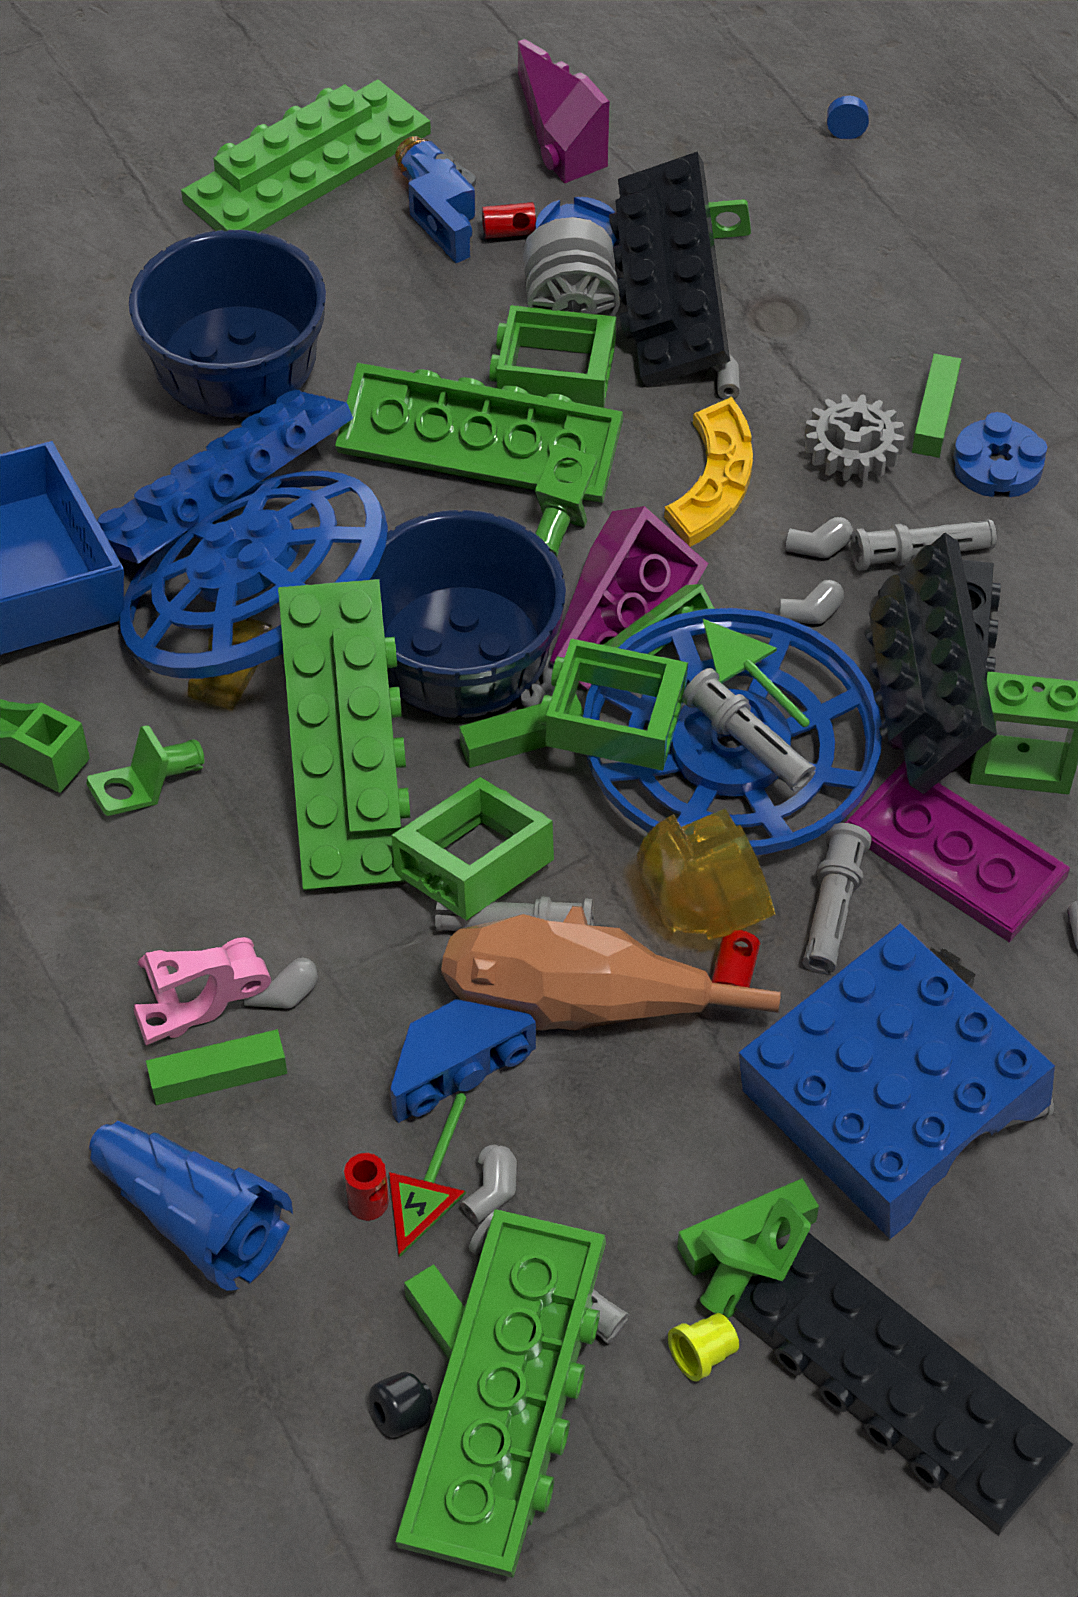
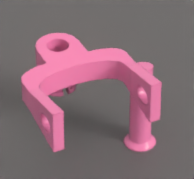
(232, 973)

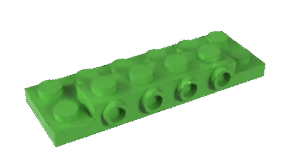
(303, 156)
(474, 428)
(343, 733)
(505, 1394)

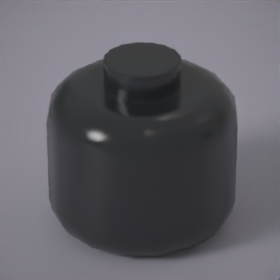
(400, 1404)

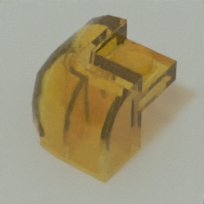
(703, 876)

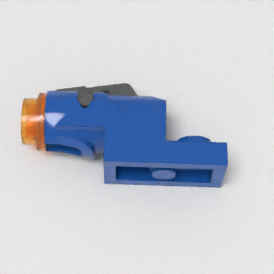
(439, 194)

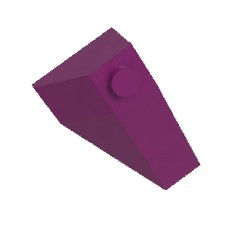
(566, 114)
(625, 576)

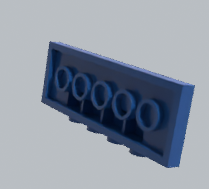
(221, 473)

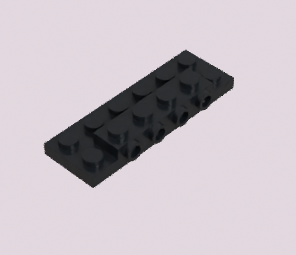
(669, 270)
(930, 665)
(903, 1384)

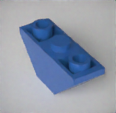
(455, 1052)

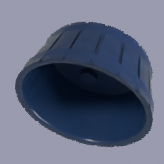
(229, 320)
(468, 610)

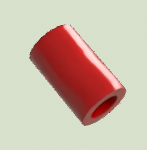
(508, 220)
(736, 963)
(363, 1177)

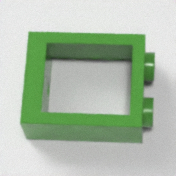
(562, 332)
(622, 671)
(1027, 761)
(472, 887)

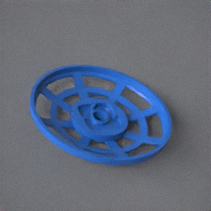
(241, 560)
(736, 770)

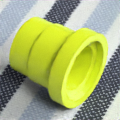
(702, 1345)

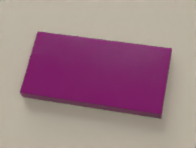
(960, 853)

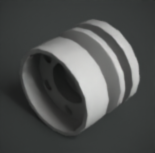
(571, 268)

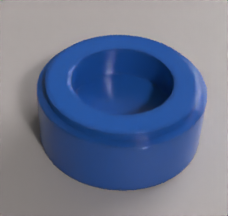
(847, 117)

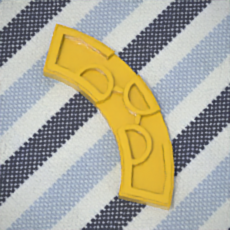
(725, 477)

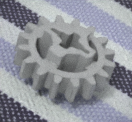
(854, 437)

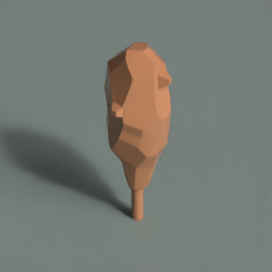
(579, 974)

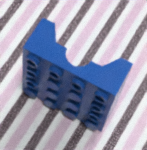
(53, 554)
(893, 1076)

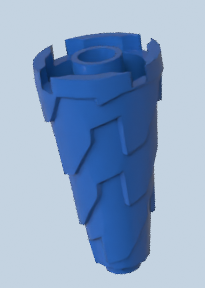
(211, 1212)

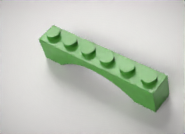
(41, 743)

